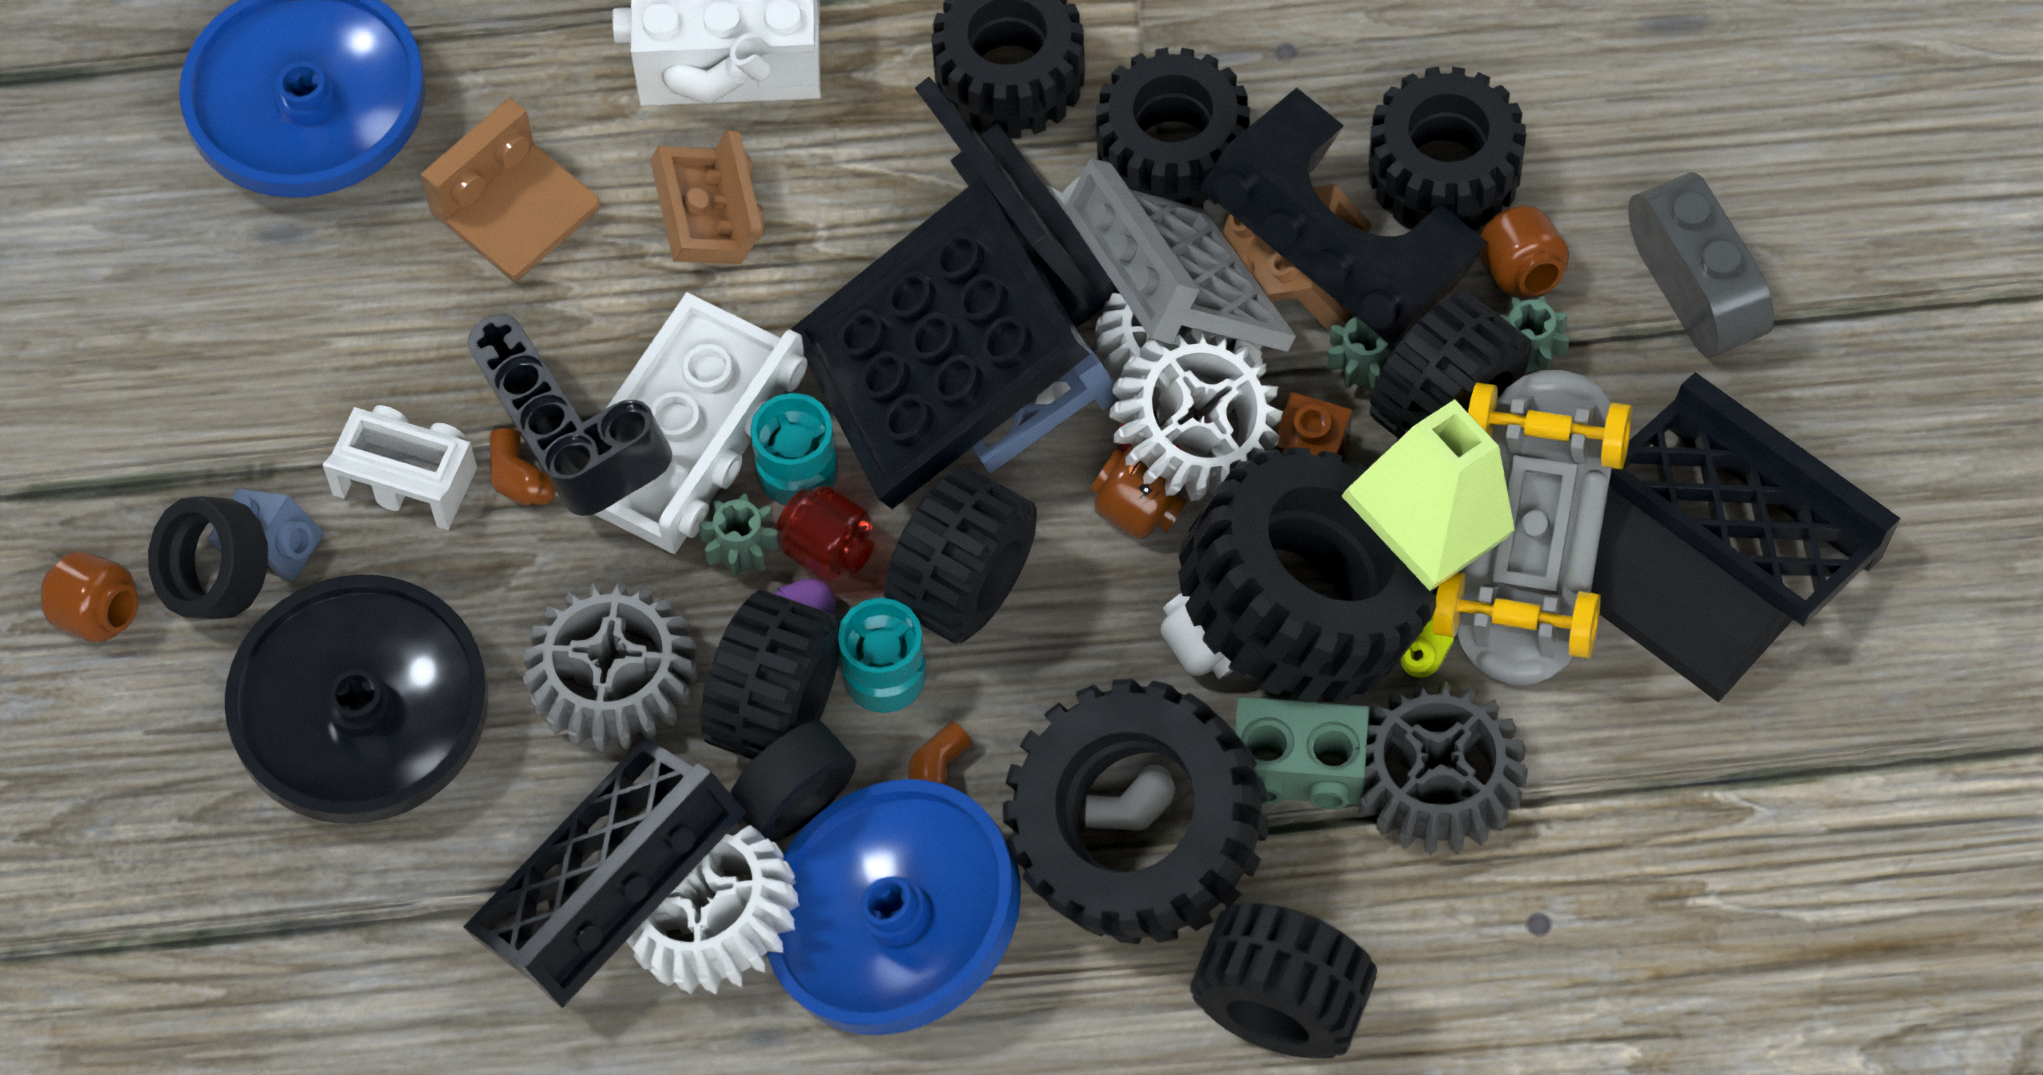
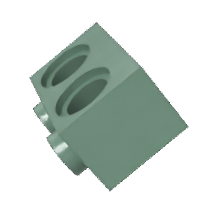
(1301, 735)

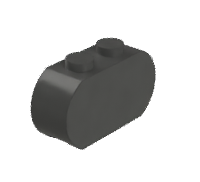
(1701, 264)

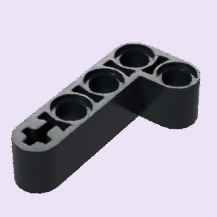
(585, 461)

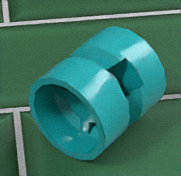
(793, 446)
(882, 655)

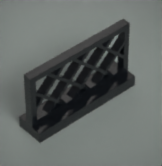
(1041, 219)
(1775, 474)
(611, 898)

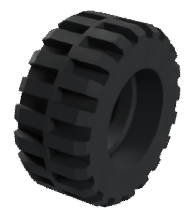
(1271, 620)
(1068, 761)

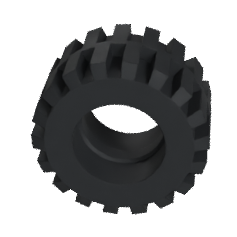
(1166, 91)
(1009, 94)
(1446, 110)
(1443, 361)
(961, 553)
(768, 673)
(1284, 980)

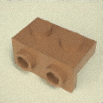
(708, 201)

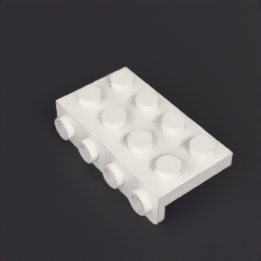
(703, 386)

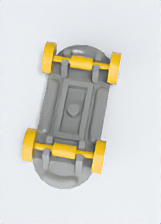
(1530, 597)

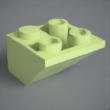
(1437, 495)

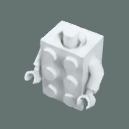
(722, 49)

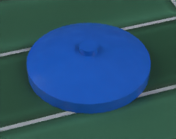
(302, 93)
(898, 907)

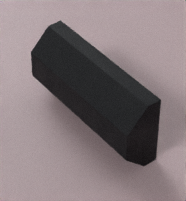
(1679, 600)

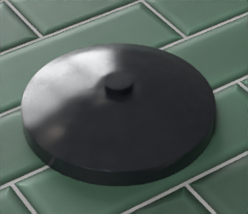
(356, 699)

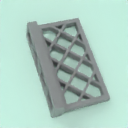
(1171, 263)

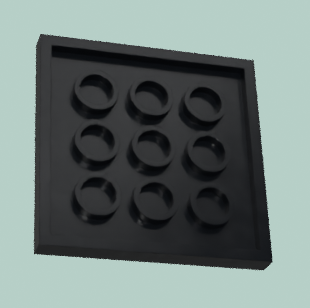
(938, 343)

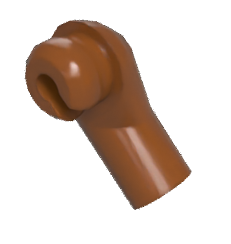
(513, 475)
(938, 753)

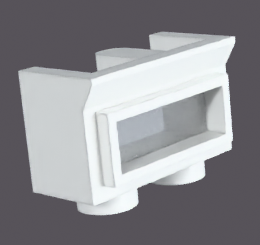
(402, 462)

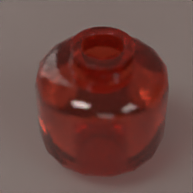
(826, 532)

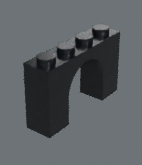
(1375, 277)

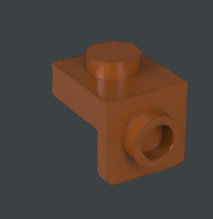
(1314, 426)

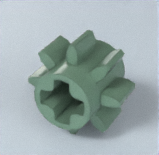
(1543, 328)
(1358, 353)
(739, 535)

